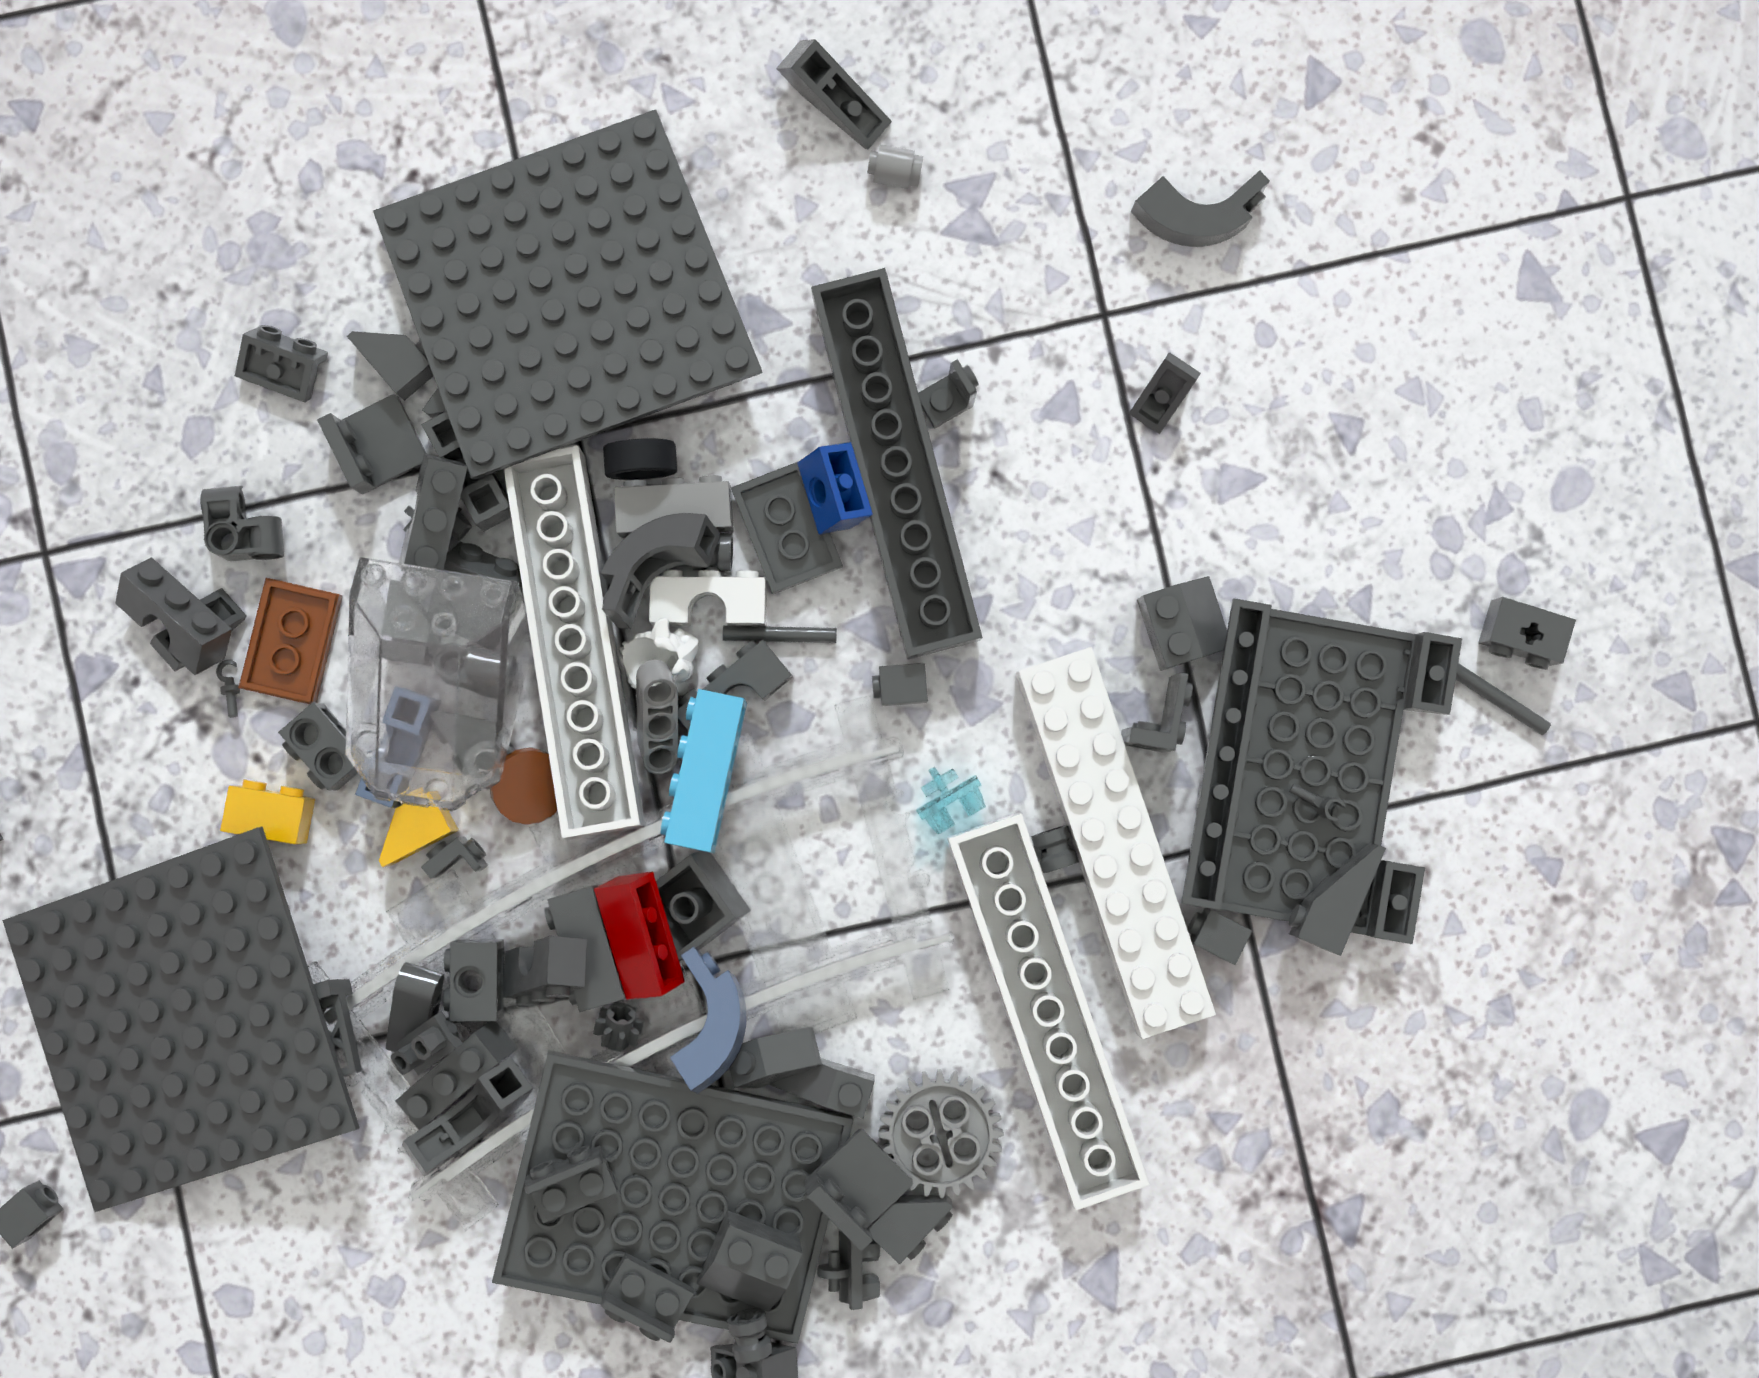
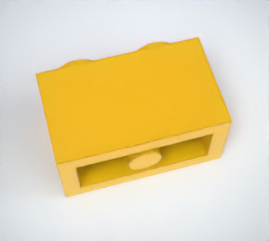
(282, 814)

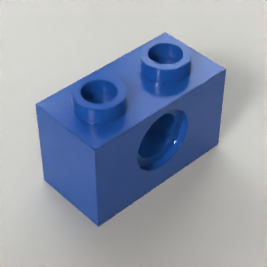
(834, 488)

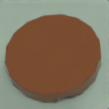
(525, 787)

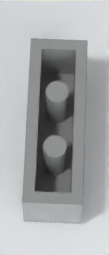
(642, 503)

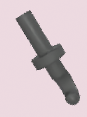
(229, 689)

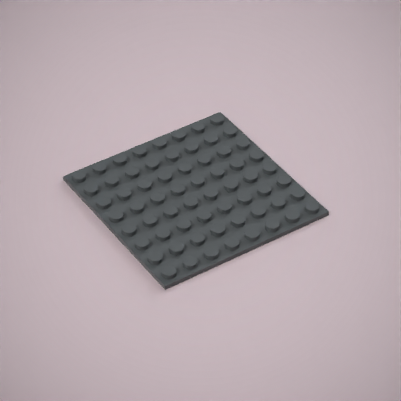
(532, 311)
(180, 1021)

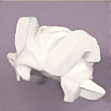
(674, 649)

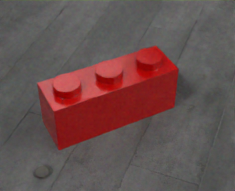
(639, 935)

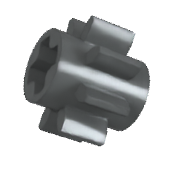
(618, 1026)

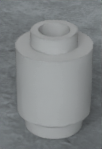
(895, 166)

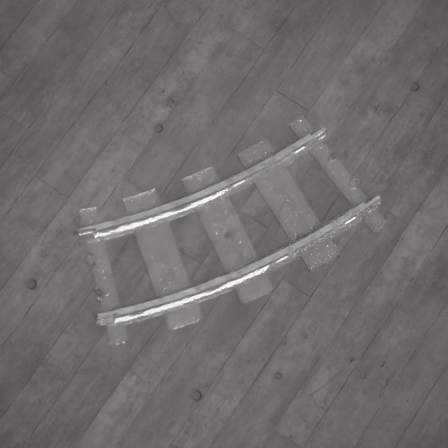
(794, 959)

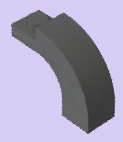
(1194, 224)
(650, 551)
(482, 1110)

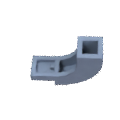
(724, 1030)

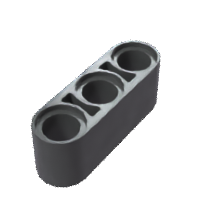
(413, 1001)

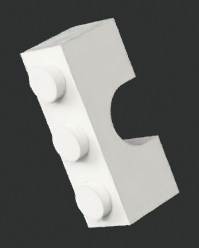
(675, 596)

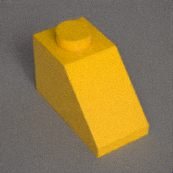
(414, 830)

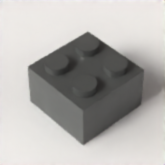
(699, 901)

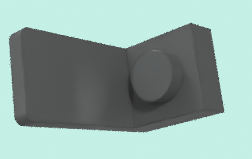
(949, 395)

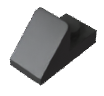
(1164, 393)

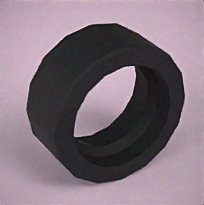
(640, 459)

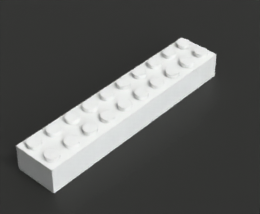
(573, 645)
(1115, 843)
(1048, 1011)

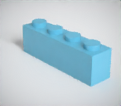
(705, 771)

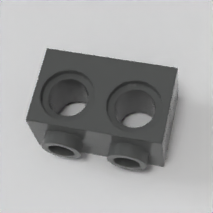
(330, 740)

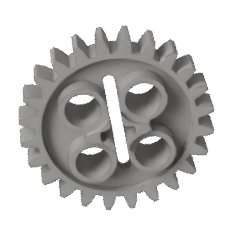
(973, 1124)

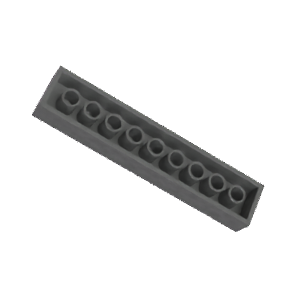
(896, 463)

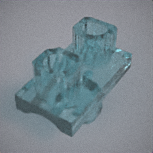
(965, 792)

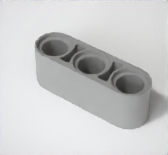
(653, 702)

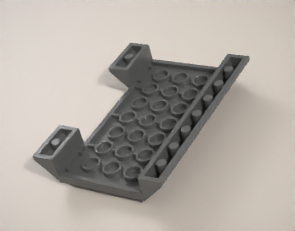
(1318, 711)

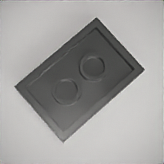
(785, 529)

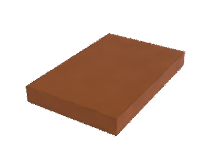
(290, 641)

